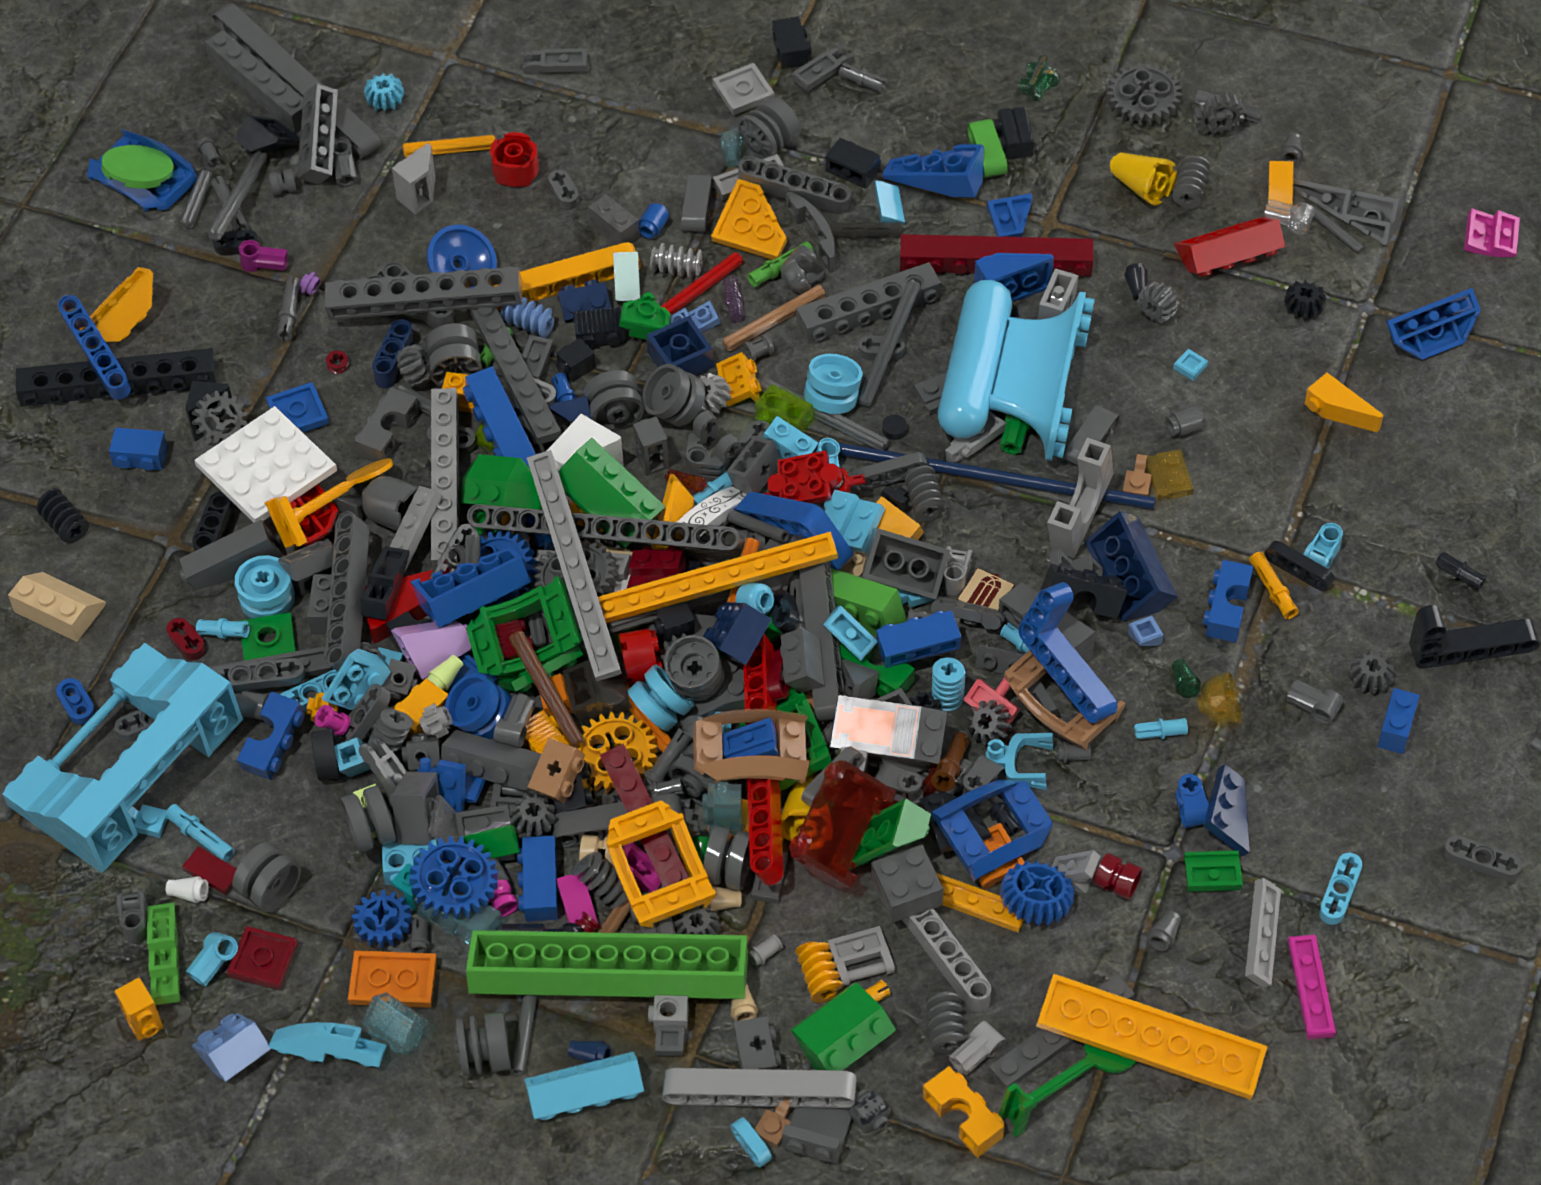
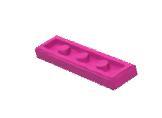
(1311, 987)

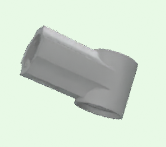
(982, 1043)

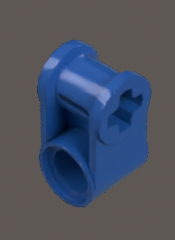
(1191, 801)

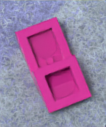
(575, 897)

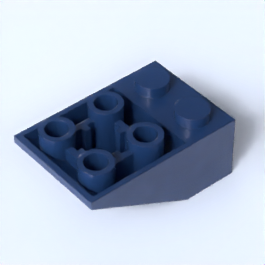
(737, 631)

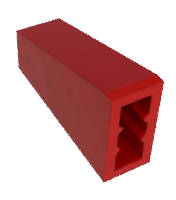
(405, 601)

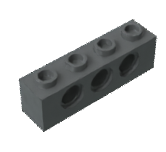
(317, 134)

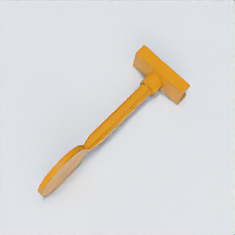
(288, 519)

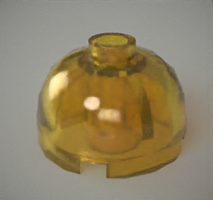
(1220, 700)

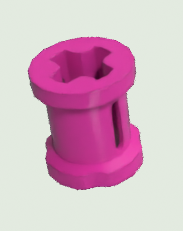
(332, 720)

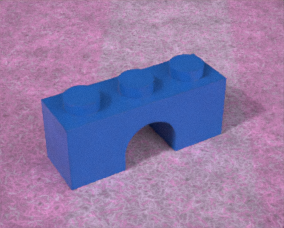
(1232, 583)
(265, 756)

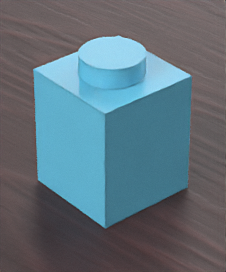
(349, 759)

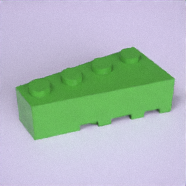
(867, 601)

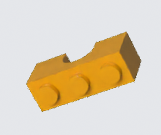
(950, 1092)

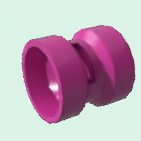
(503, 899)

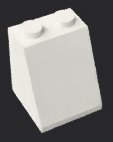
(579, 433)

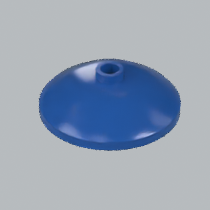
(460, 245)

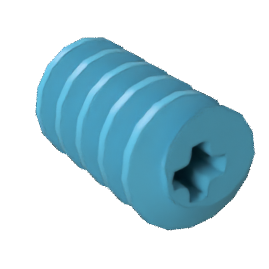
(948, 683)

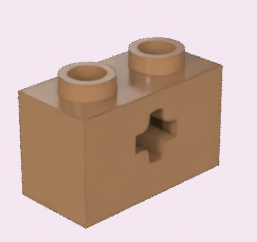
(556, 758)

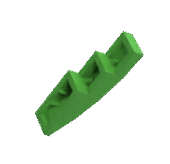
(163, 953)

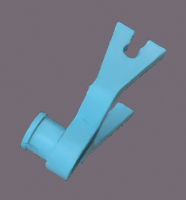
(1007, 756)

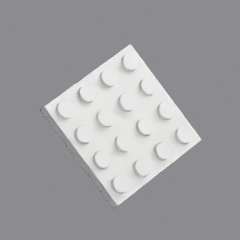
(264, 463)

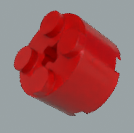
(514, 160)
(638, 653)

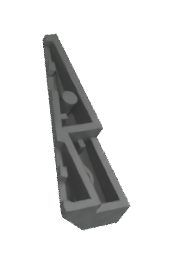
(1369, 212)

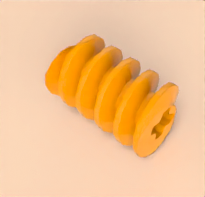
(819, 971)

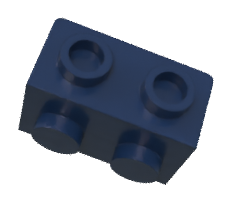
(589, 297)

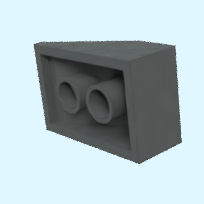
(727, 698)

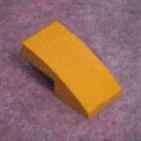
(1281, 181)

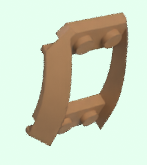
(1078, 730)
(791, 746)

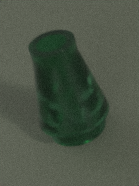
(1186, 681)

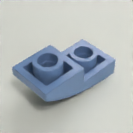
(703, 316)

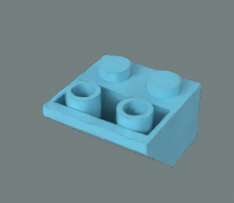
(355, 677)

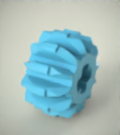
(384, 92)

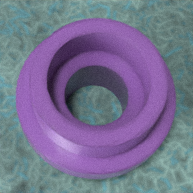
(309, 283)

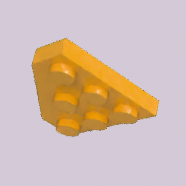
(749, 223)

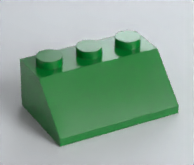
(891, 831)
(843, 1029)

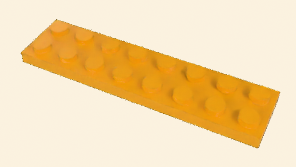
(1152, 1036)

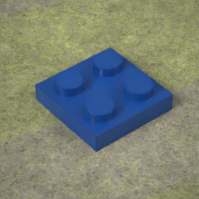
(300, 406)

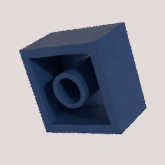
(681, 346)

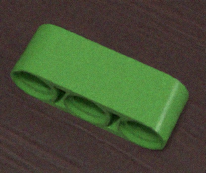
(994, 159)

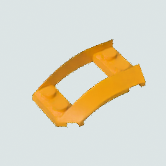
(672, 898)

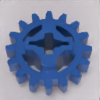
(393, 922)

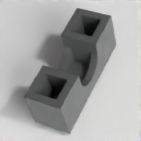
(394, 409)

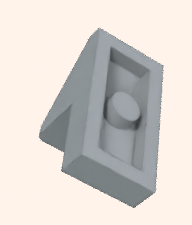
(1079, 868)

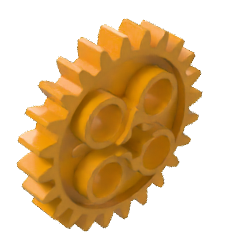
(639, 745)

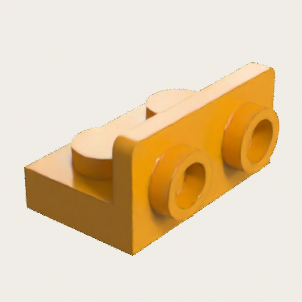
(741, 378)

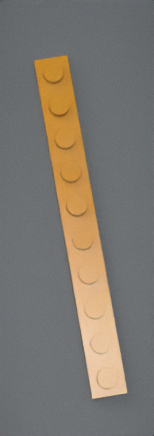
(718, 577)

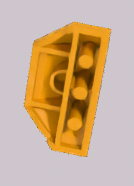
(124, 306)
(677, 503)

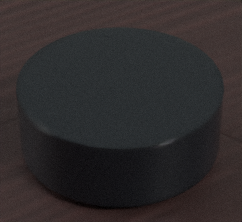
(894, 427)

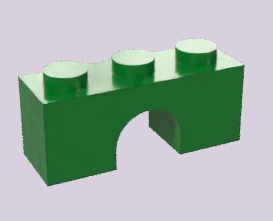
(889, 678)

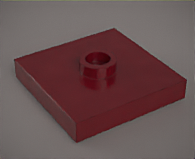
(262, 957)

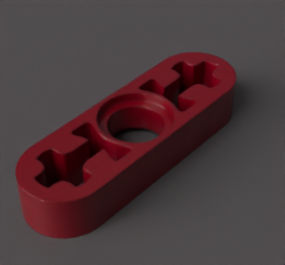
(775, 682)

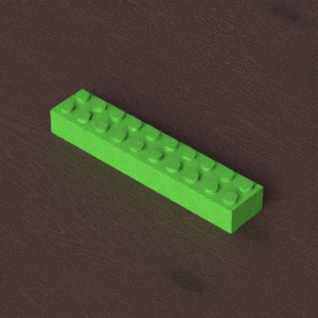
(607, 964)

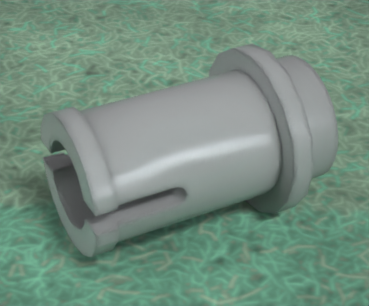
(758, 954)

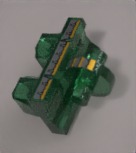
(1040, 79)

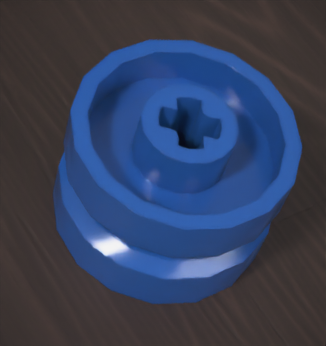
(477, 705)

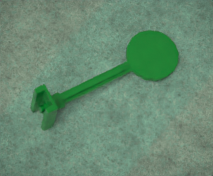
(1018, 1105)

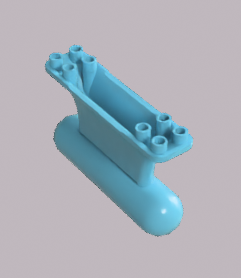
(1011, 366)

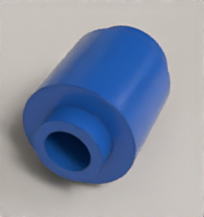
(653, 220)

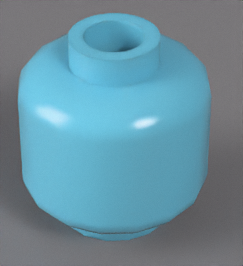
(757, 596)

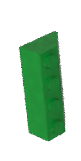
(606, 488)

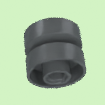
(452, 350)

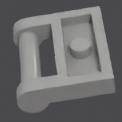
(859, 948)

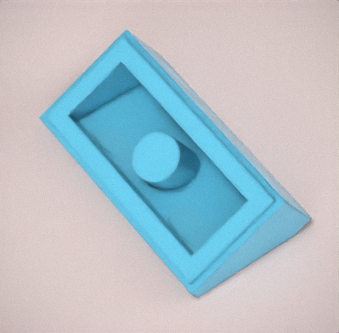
(889, 202)
(850, 632)

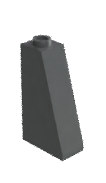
(222, 558)

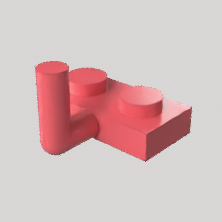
(983, 691)

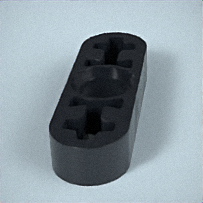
(1299, 565)

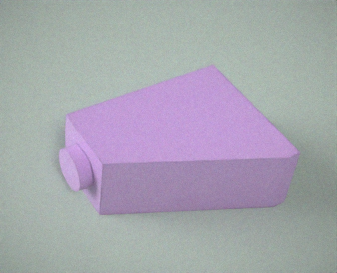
(430, 646)

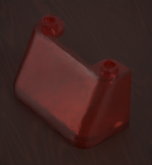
(838, 822)

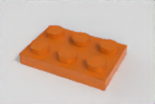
(401, 974)

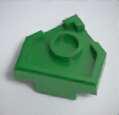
(643, 316)

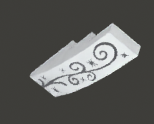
(713, 509)

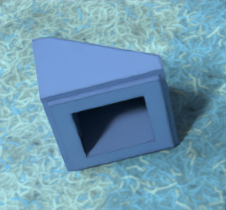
(1145, 632)

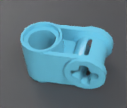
(1324, 550)

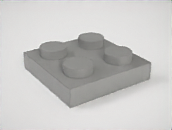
(743, 88)

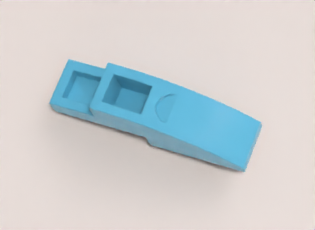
(317, 1039)

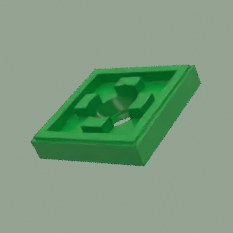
(283, 642)

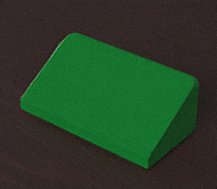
(497, 841)

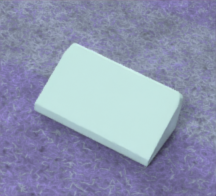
(626, 276)

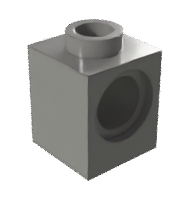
(665, 1003)

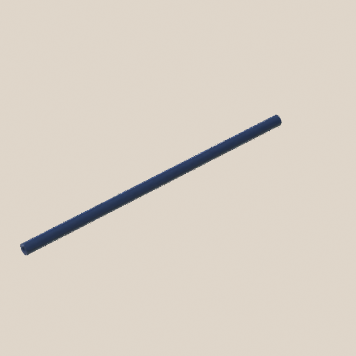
(999, 476)

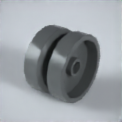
(673, 395)
(614, 400)
(693, 782)
(366, 819)
(727, 858)
(266, 877)

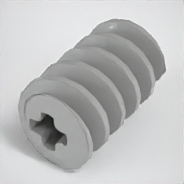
(676, 261)

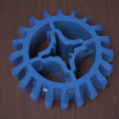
(1037, 899)

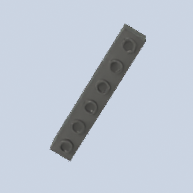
(865, 303)

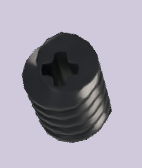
(62, 516)

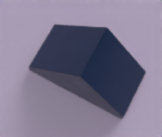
(571, 409)

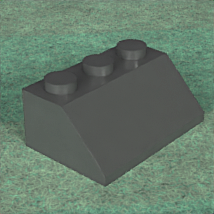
(905, 563)

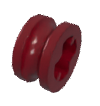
(337, 355)
(587, 923)

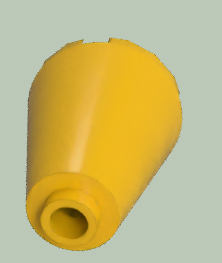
(1145, 175)
(794, 810)

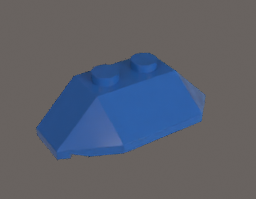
(1435, 325)

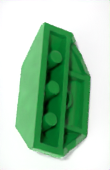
(499, 483)

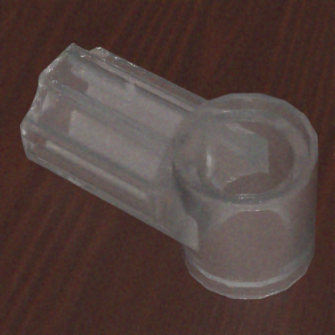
(1295, 217)

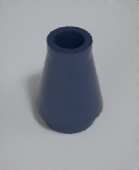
(589, 1050)

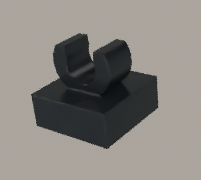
(896, 497)

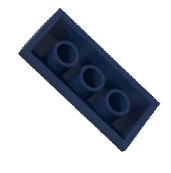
(1127, 553)

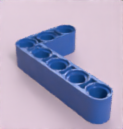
(796, 517)
(1060, 658)

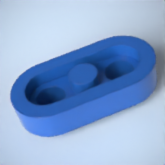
(75, 703)

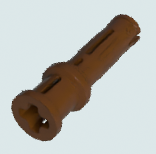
(949, 767)

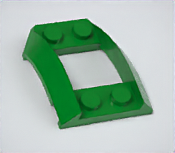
(559, 617)
(818, 753)

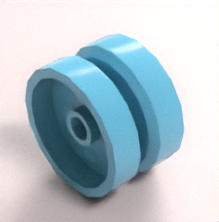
(833, 383)
(264, 587)
(659, 699)

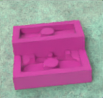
(1492, 234)

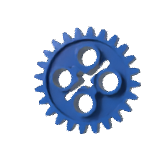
(502, 541)
(476, 886)

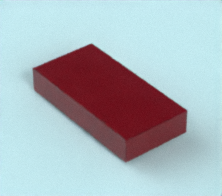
(211, 868)

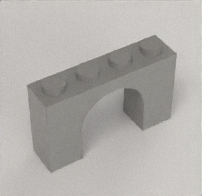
(1070, 522)

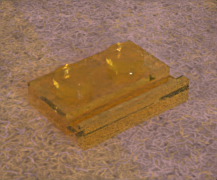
(1169, 475)

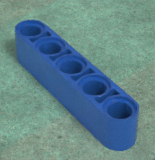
(98, 356)

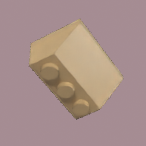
(55, 604)

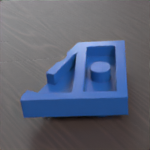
(1010, 215)

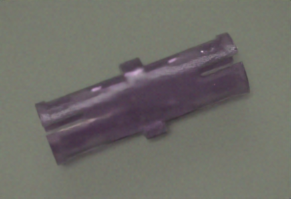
(734, 299)

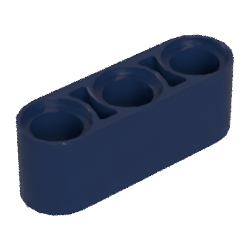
(385, 363)

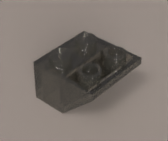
(594, 698)

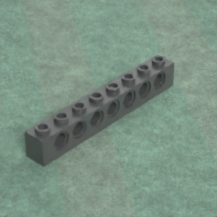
(413, 300)

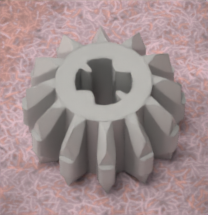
(716, 393)

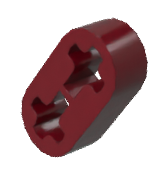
(181, 642)

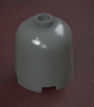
(388, 500)

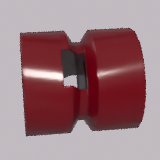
(1118, 876)

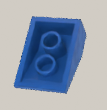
(1018, 272)

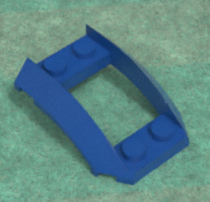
(163, 195)
(967, 841)

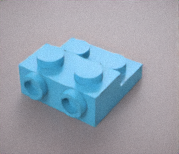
(853, 518)

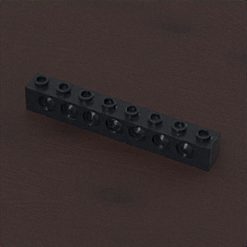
(144, 373)

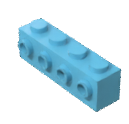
(584, 1086)

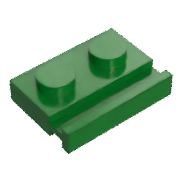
(1213, 871)

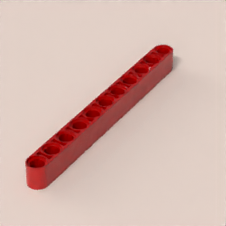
(763, 794)

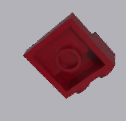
(651, 565)

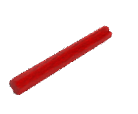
(703, 283)

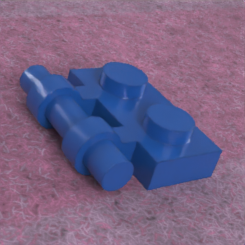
(450, 781)

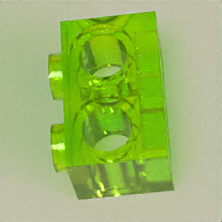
(784, 405)

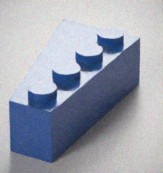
(470, 586)

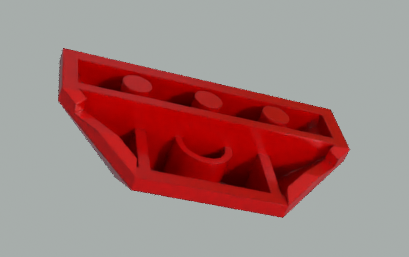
(318, 523)

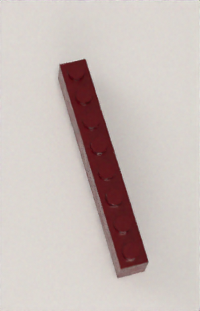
(959, 253)

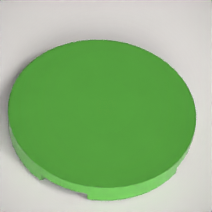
(137, 166)

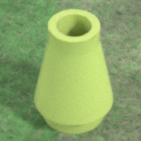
(445, 672)

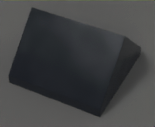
(197, 391)

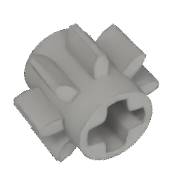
(436, 720)

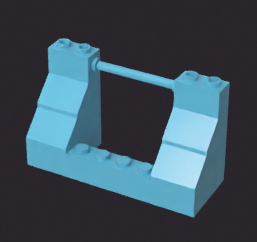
(91, 815)

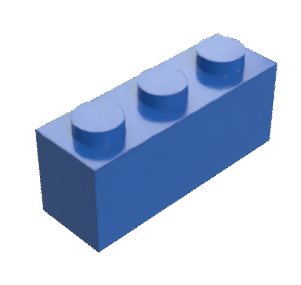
(918, 638)
(538, 878)

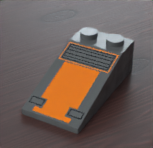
(889, 730)

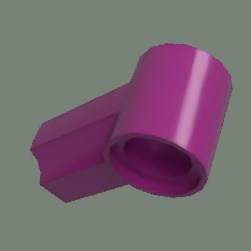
(256, 257)

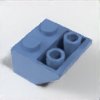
(231, 1046)

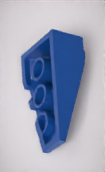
(948, 173)

